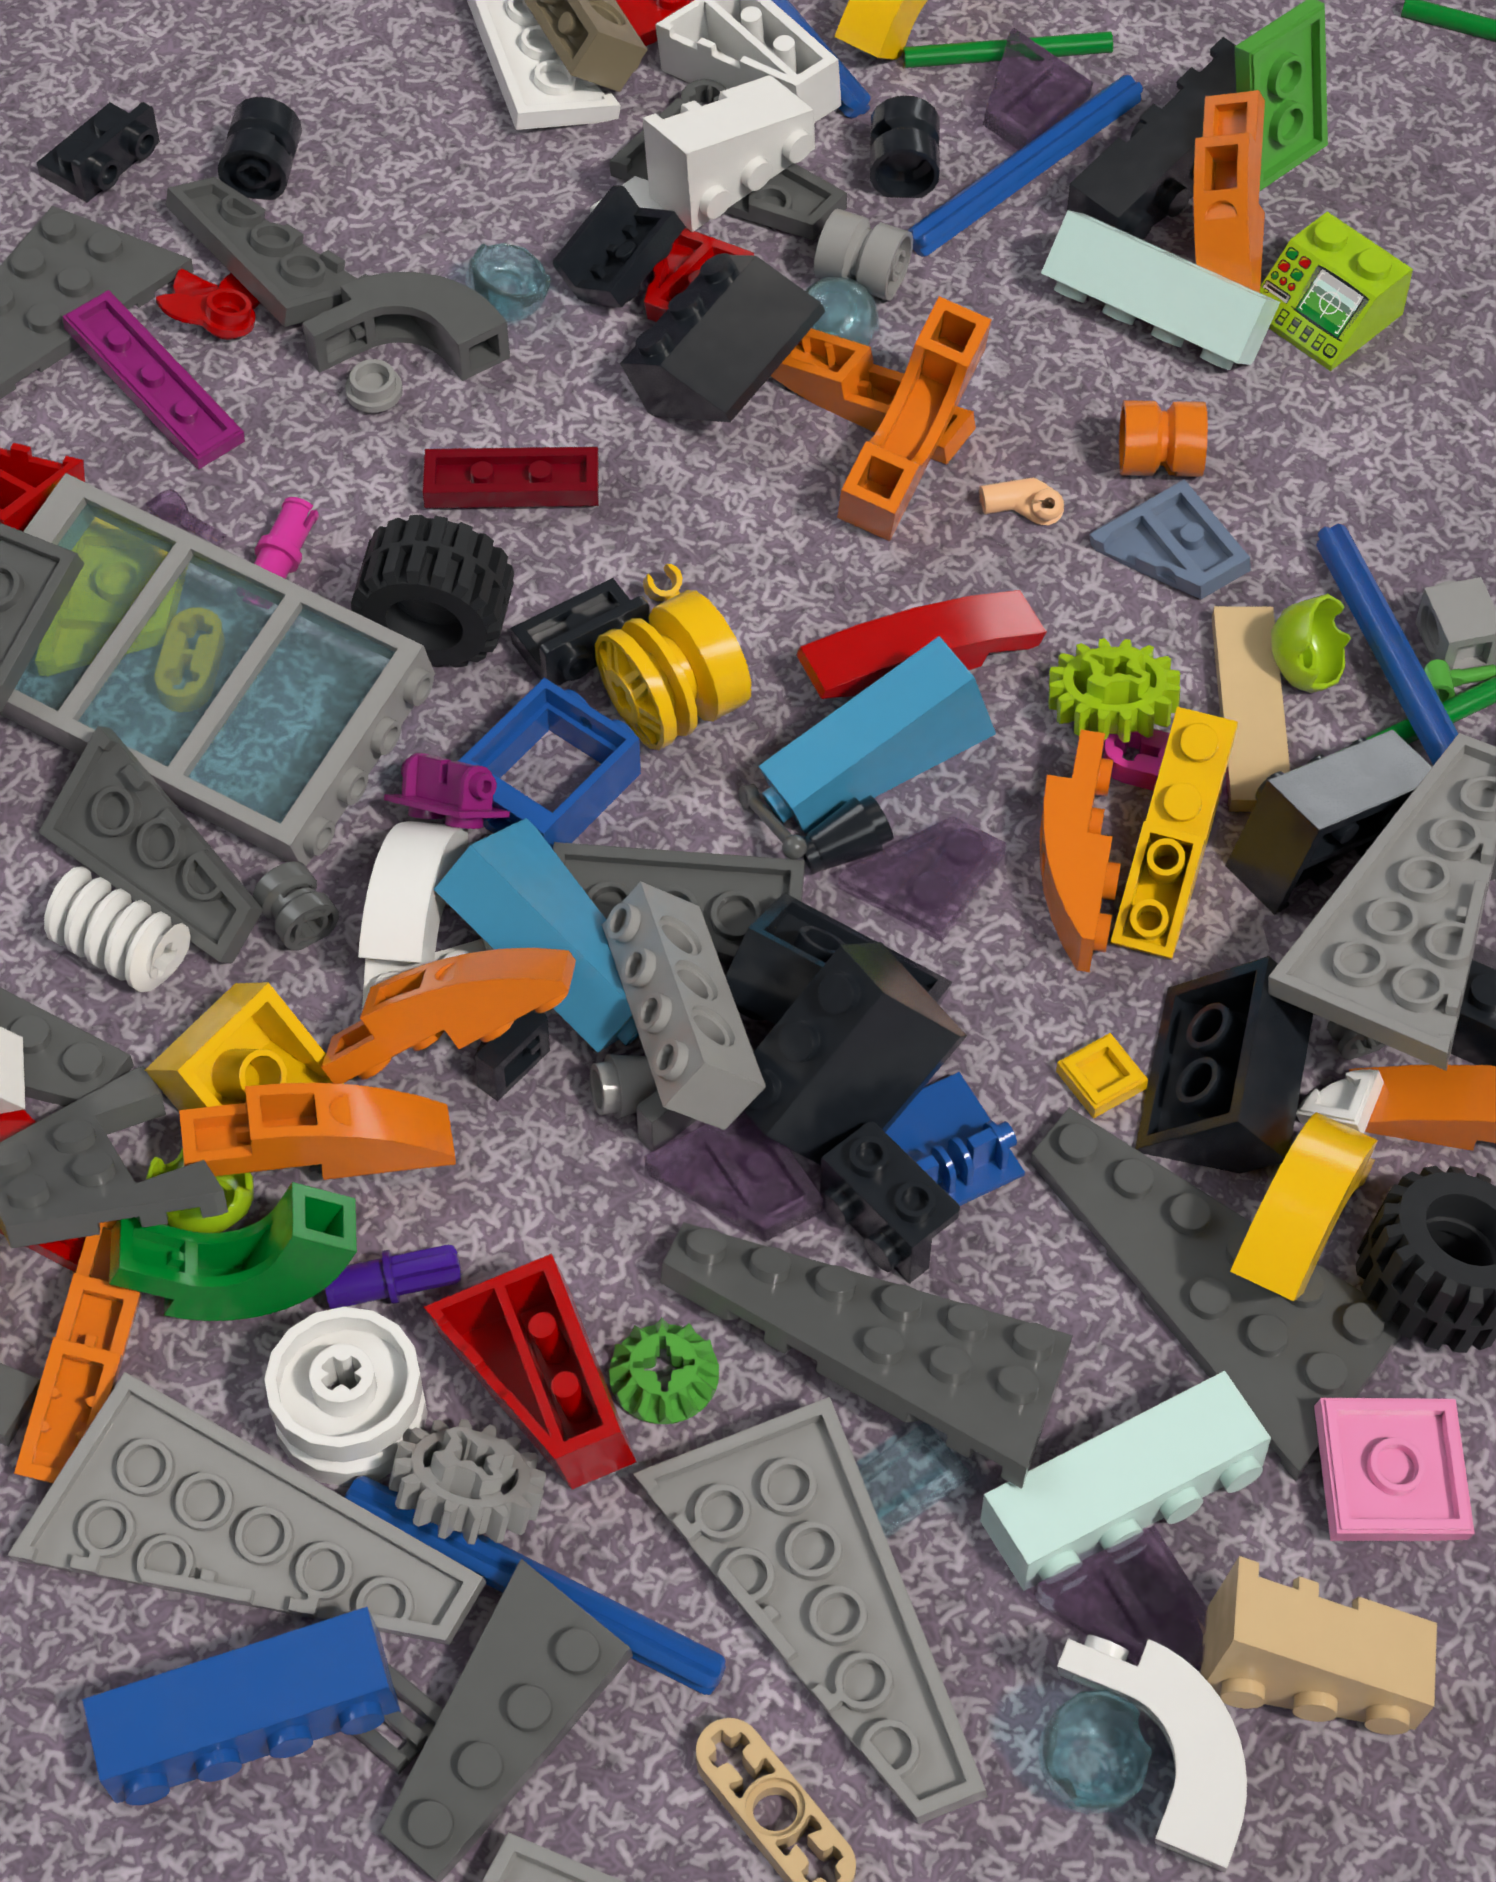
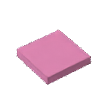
(1393, 1469)

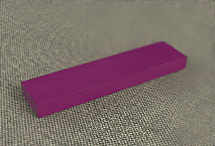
(153, 379)

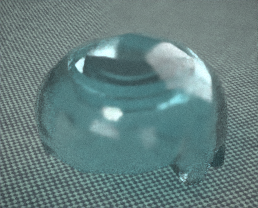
(508, 279)
(848, 308)
(1082, 1733)

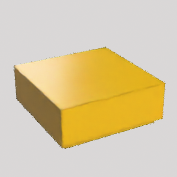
(1101, 1075)

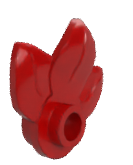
(221, 309)

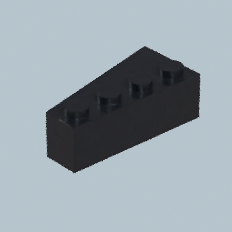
(1154, 171)

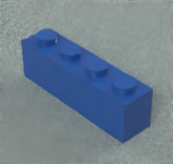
(240, 1708)

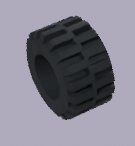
(436, 587)
(1435, 1258)

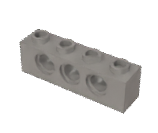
(682, 1006)

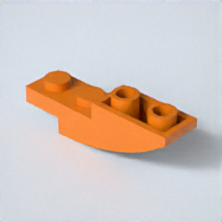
(1228, 188)
(1076, 855)
(462, 995)
(328, 1124)

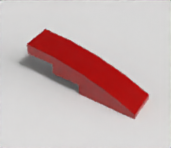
(969, 626)

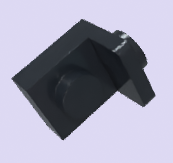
(512, 1054)

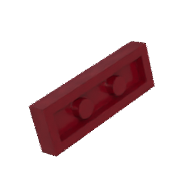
(511, 477)

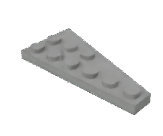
(1405, 922)
(207, 1515)
(808, 1563)

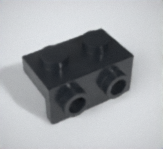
(616, 249)
(563, 638)
(885, 1199)

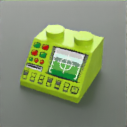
(1334, 290)

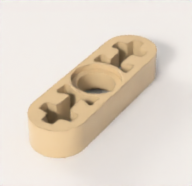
(755, 1757)

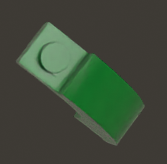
(243, 1270)

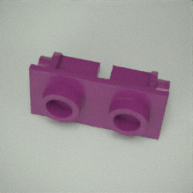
(448, 788)

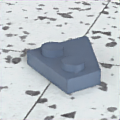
(1175, 542)

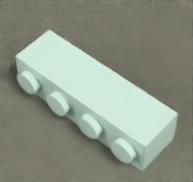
(1160, 289)
(1127, 1480)

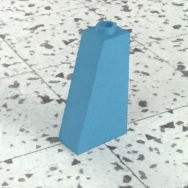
(879, 738)
(525, 897)

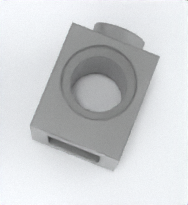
(1458, 623)

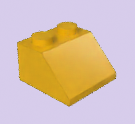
(238, 1043)

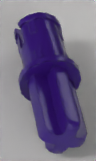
(395, 1276)

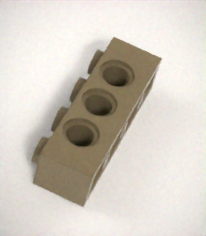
(591, 39)

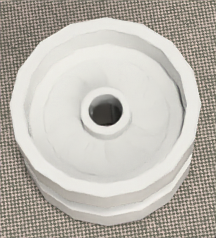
(344, 1394)

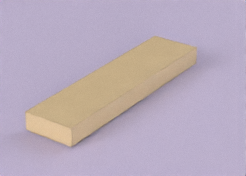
(1252, 696)

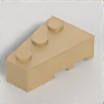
(1316, 1654)

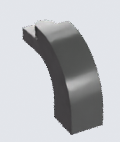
(410, 310)

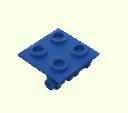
(957, 1140)

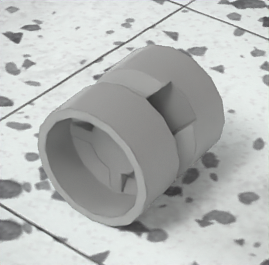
(868, 255)

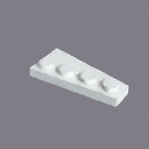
(531, 72)

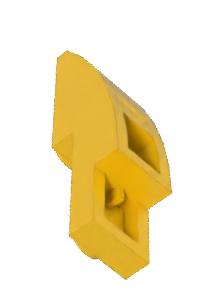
(1175, 833)

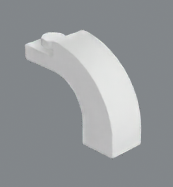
(401, 902)
(1205, 1746)

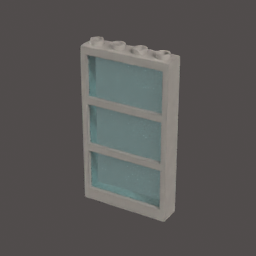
(215, 675)

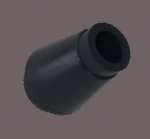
(847, 835)

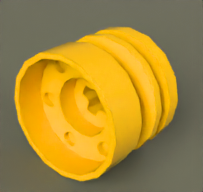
(673, 669)

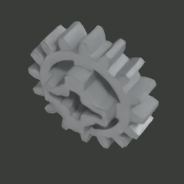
(467, 1481)

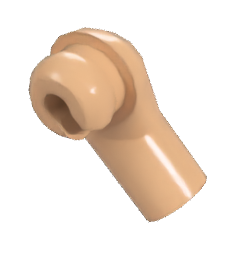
(1025, 496)

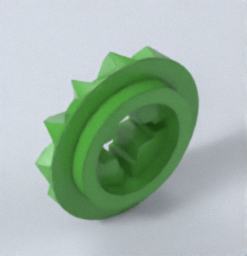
(689, 1387)

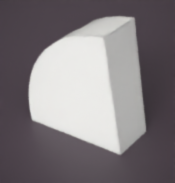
(1346, 1100)

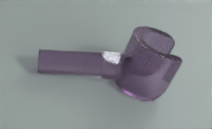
(173, 509)

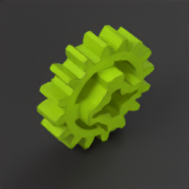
(1114, 689)

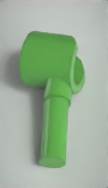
(1445, 679)

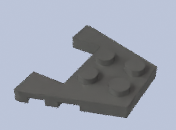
(69, 1178)

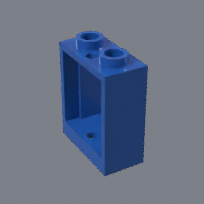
(576, 722)

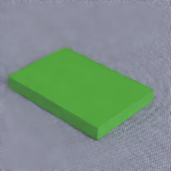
(1290, 72)

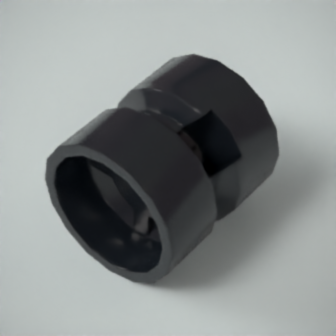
(904, 147)
(260, 148)

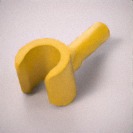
(661, 595)

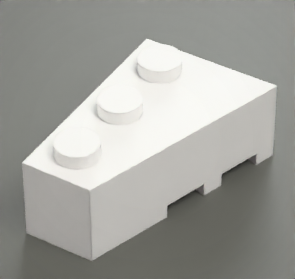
(746, 42)
(725, 148)

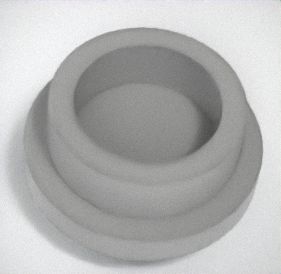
(373, 386)

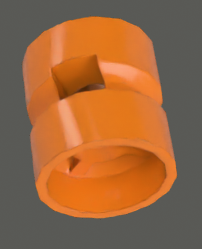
(1163, 438)

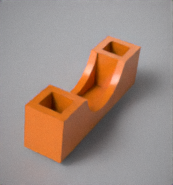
(916, 420)

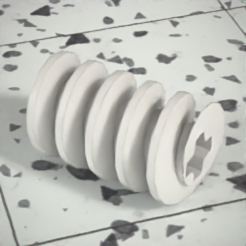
(114, 930)

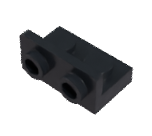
(101, 150)

